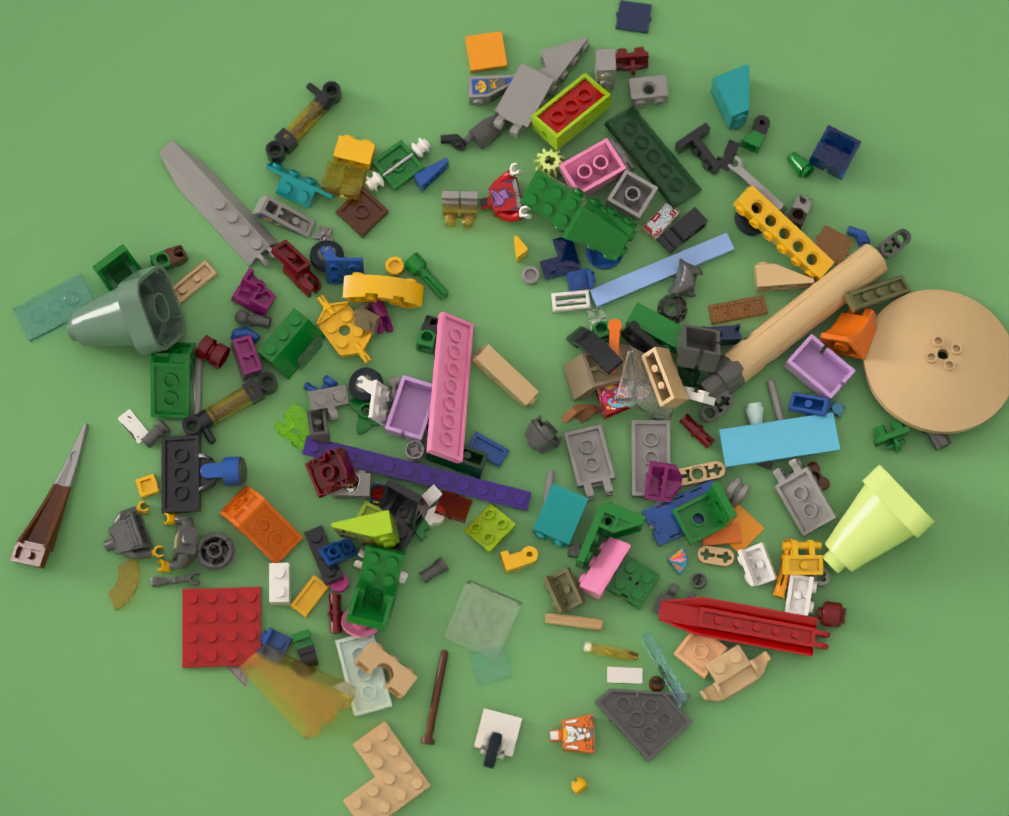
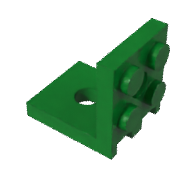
(714, 509)

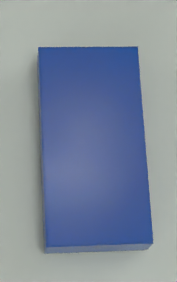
(496, 452)

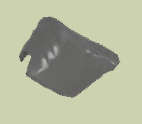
(685, 279)

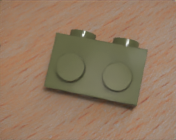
(564, 591)

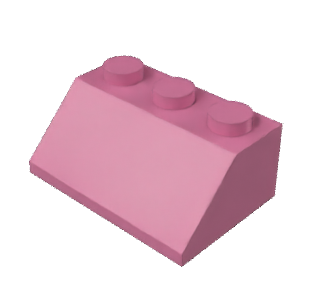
(593, 168)
(603, 567)

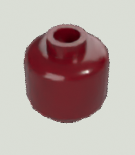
(832, 614)

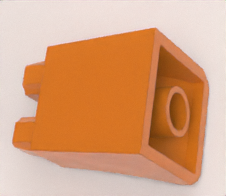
(851, 334)

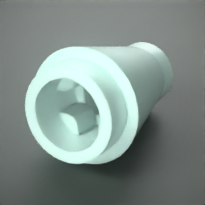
(755, 413)

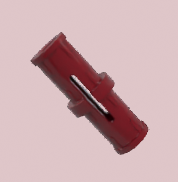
(696, 431)
(335, 613)

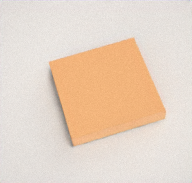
(698, 651)

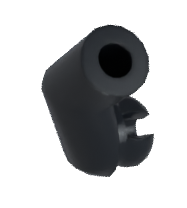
(455, 140)

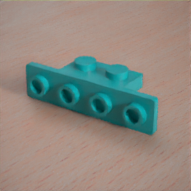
(296, 187)

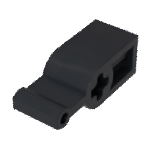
(683, 230)

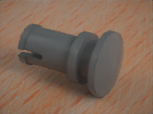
(154, 434)

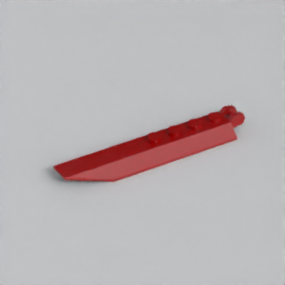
(744, 624)

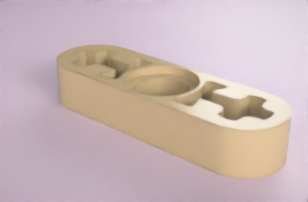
(712, 476)

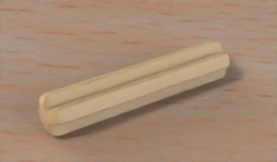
(573, 621)

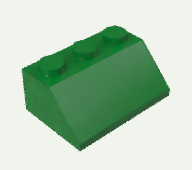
(289, 343)

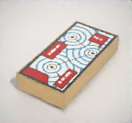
(661, 221)

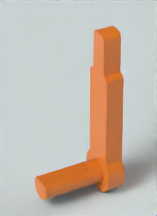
(615, 328)

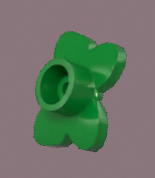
(362, 408)

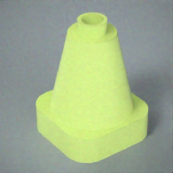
(875, 523)

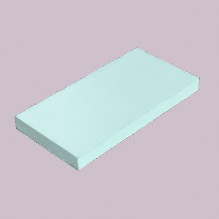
(370, 689)

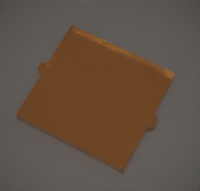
(833, 244)

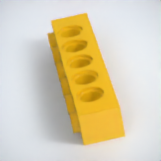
(793, 234)

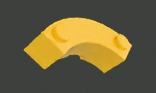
(395, 290)

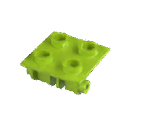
(490, 528)

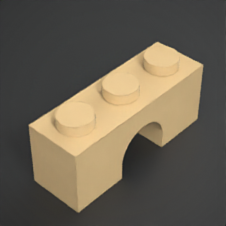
(400, 677)

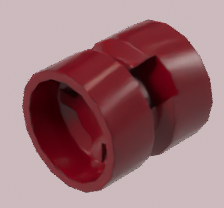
(213, 352)

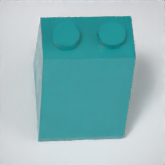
(732, 96)
(559, 516)

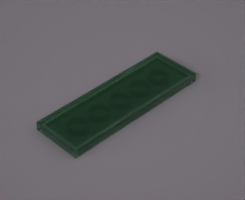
(653, 157)

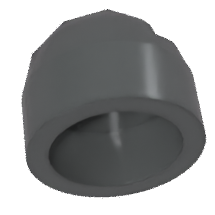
(695, 580)

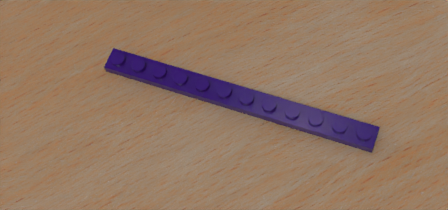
(424, 475)

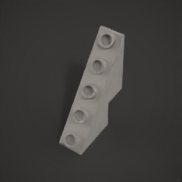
(559, 60)

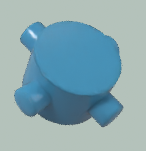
(837, 409)

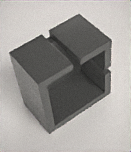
(698, 348)

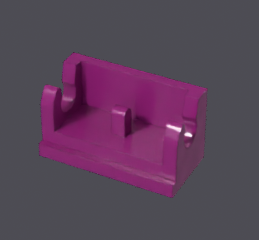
(246, 357)

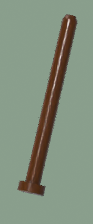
(435, 699)

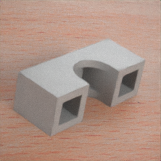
(605, 68)

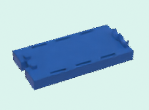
(663, 519)

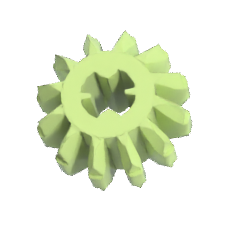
(553, 158)

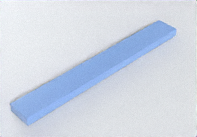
(660, 270)

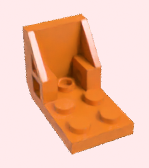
(261, 524)

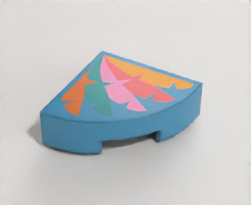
(678, 560)

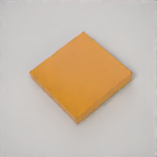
(486, 52)

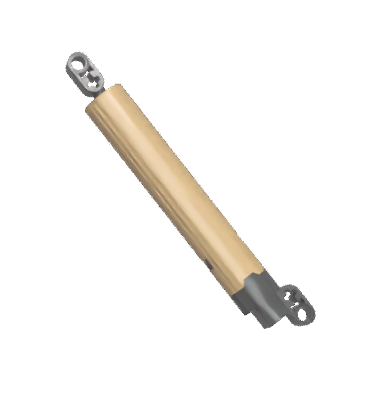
(796, 321)

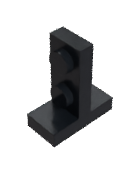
(698, 148)

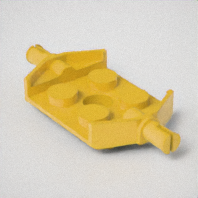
(333, 319)

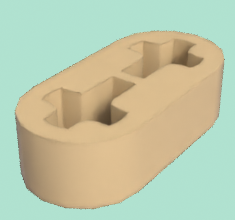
(714, 561)

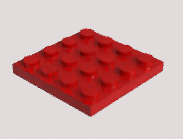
(220, 626)

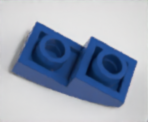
(338, 551)

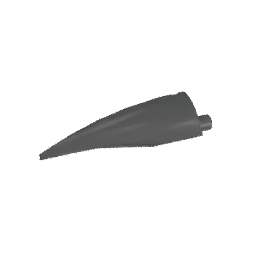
(484, 132)

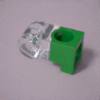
(598, 323)

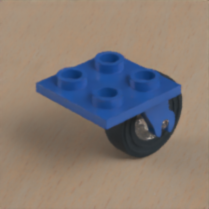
(329, 258)

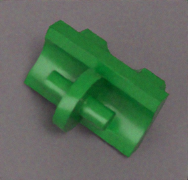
(883, 437)

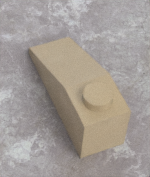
(775, 277)

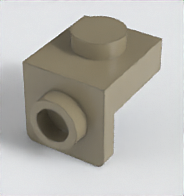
(365, 319)

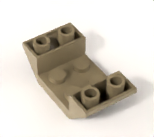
(585, 374)

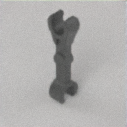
(160, 581)

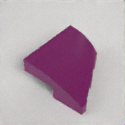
(253, 294)

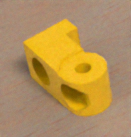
(518, 560)

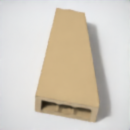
(504, 375)

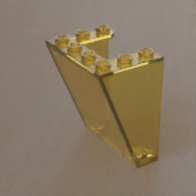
(298, 690)

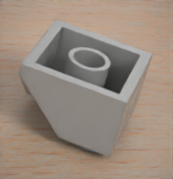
(632, 195)

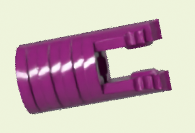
(379, 309)

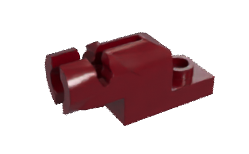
(297, 268)

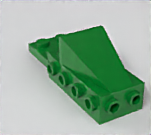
(580, 216)

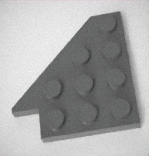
(644, 718)

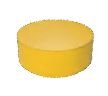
(394, 266)

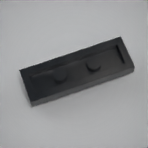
(316, 540)

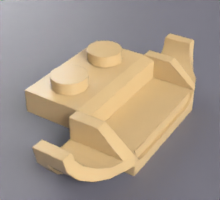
(733, 673)

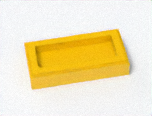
(309, 596)

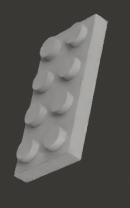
(648, 443)

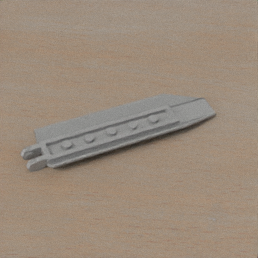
(218, 204)

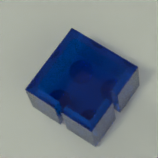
(835, 152)

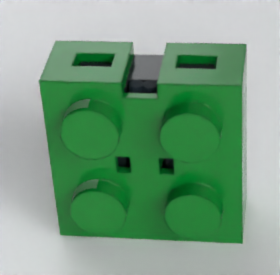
(624, 586)

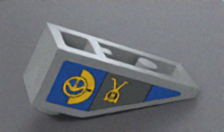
(487, 88)
(283, 216)

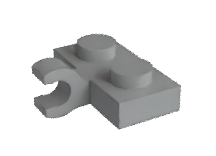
(328, 399)

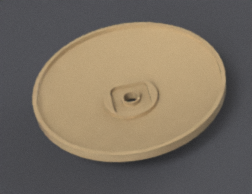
(934, 391)

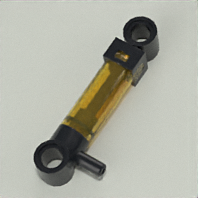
(288, 137)
(250, 393)

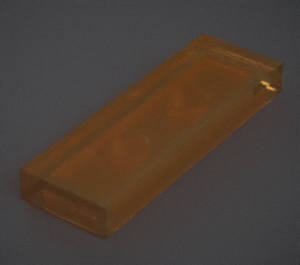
(737, 309)

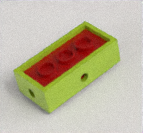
(571, 111)

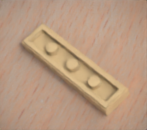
(194, 281)

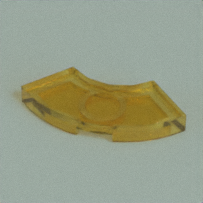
(126, 584)
(620, 653)

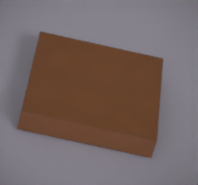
(362, 214)

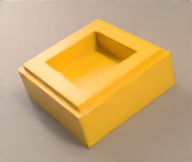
(147, 486)

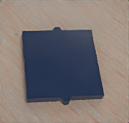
(633, 16)

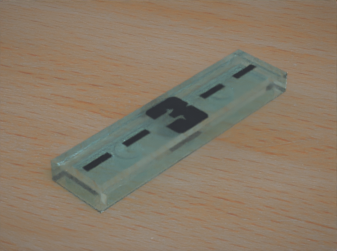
(664, 669)

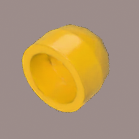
(579, 786)

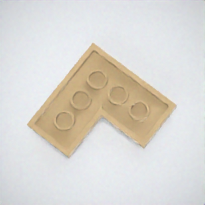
(395, 773)

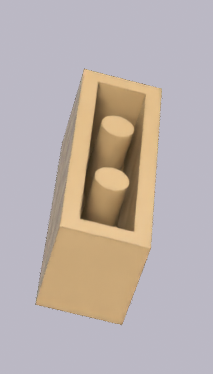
(664, 377)

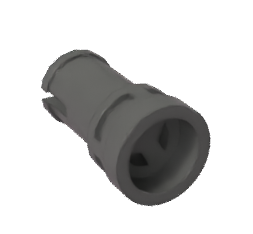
(435, 569)

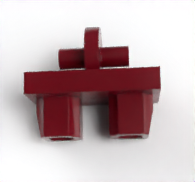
(631, 61)

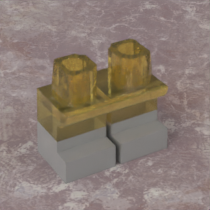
(451, 209)

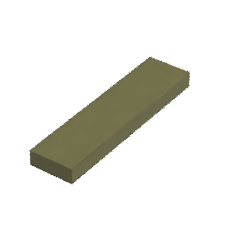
(877, 293)

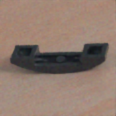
(595, 348)

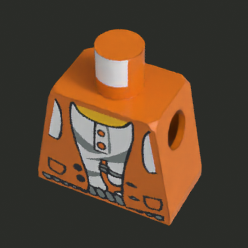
(576, 735)

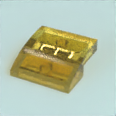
(343, 180)

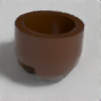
(654, 687)

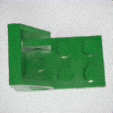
(116, 267)
(171, 380)
(621, 522)
(376, 587)

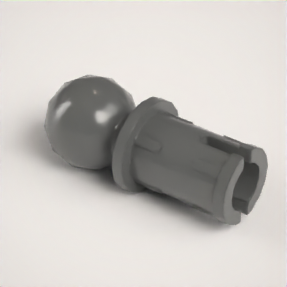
(243, 317)

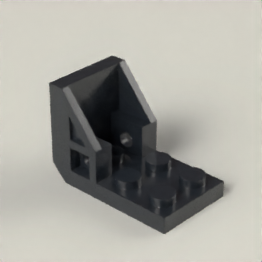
(407, 509)

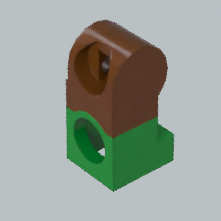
(169, 257)

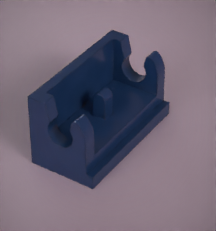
(728, 334)

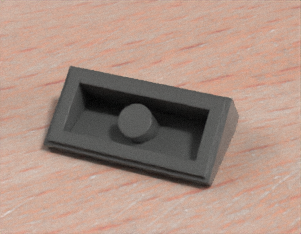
(318, 425)

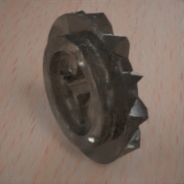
(681, 308)

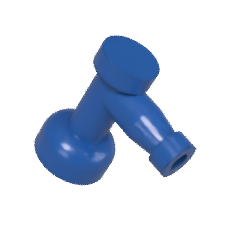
(328, 382)

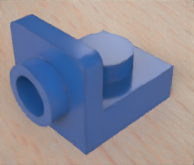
(580, 279)
(276, 640)

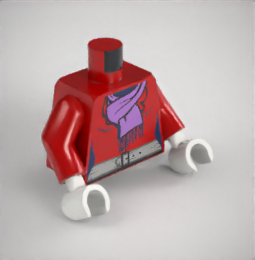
(505, 197)

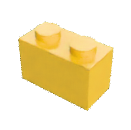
(355, 152)

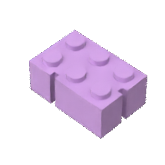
(819, 372)
(410, 410)

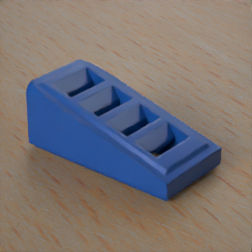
(430, 174)

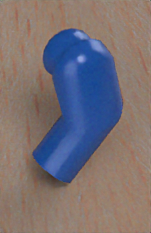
(860, 235)
(244, 331)

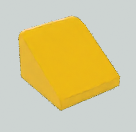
(521, 250)

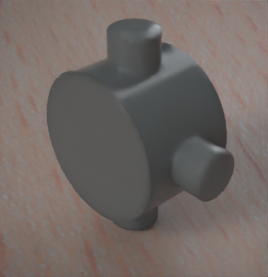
(574, 551)

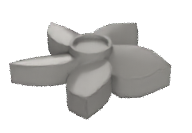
(324, 234)

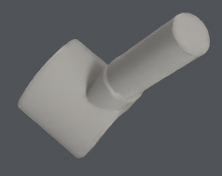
(394, 382)

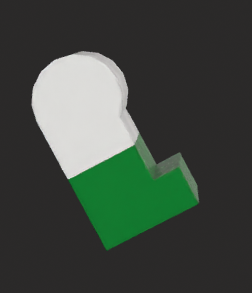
(431, 520)

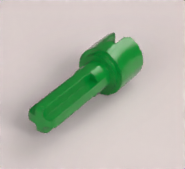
(417, 266)

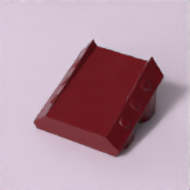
(331, 472)

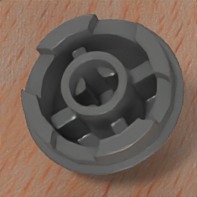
(542, 435)
(215, 551)

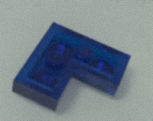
(564, 262)

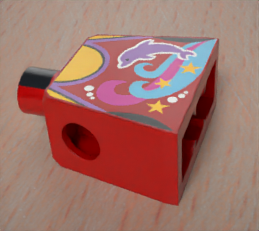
(606, 399)

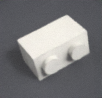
(279, 584)

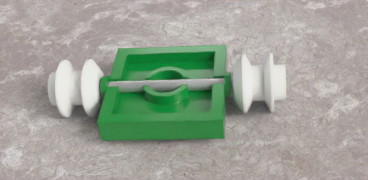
(397, 165)

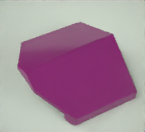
(662, 481)

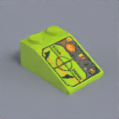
(374, 529)

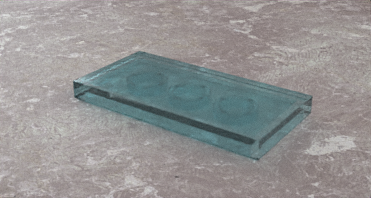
(52, 307)

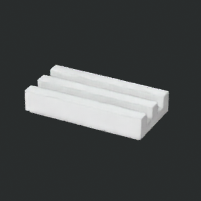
(587, 306)

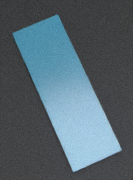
(779, 440)

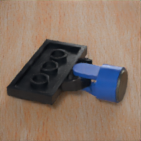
(189, 473)

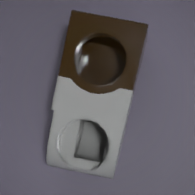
(800, 210)

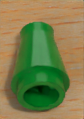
(801, 165)

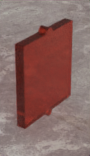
(453, 506)

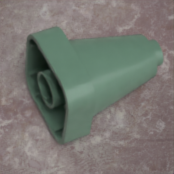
(135, 314)

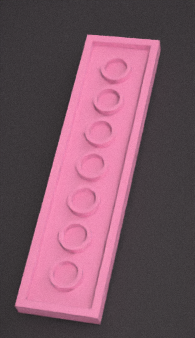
(450, 388)

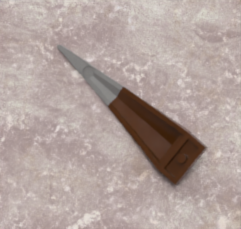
(42, 531)

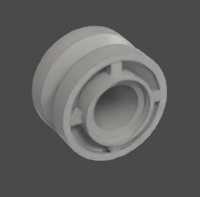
(737, 491)

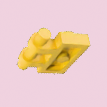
(802, 564)

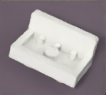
(757, 565)
(799, 595)

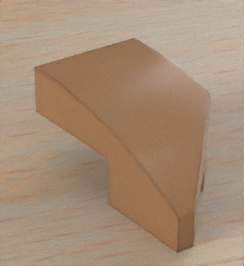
(580, 411)

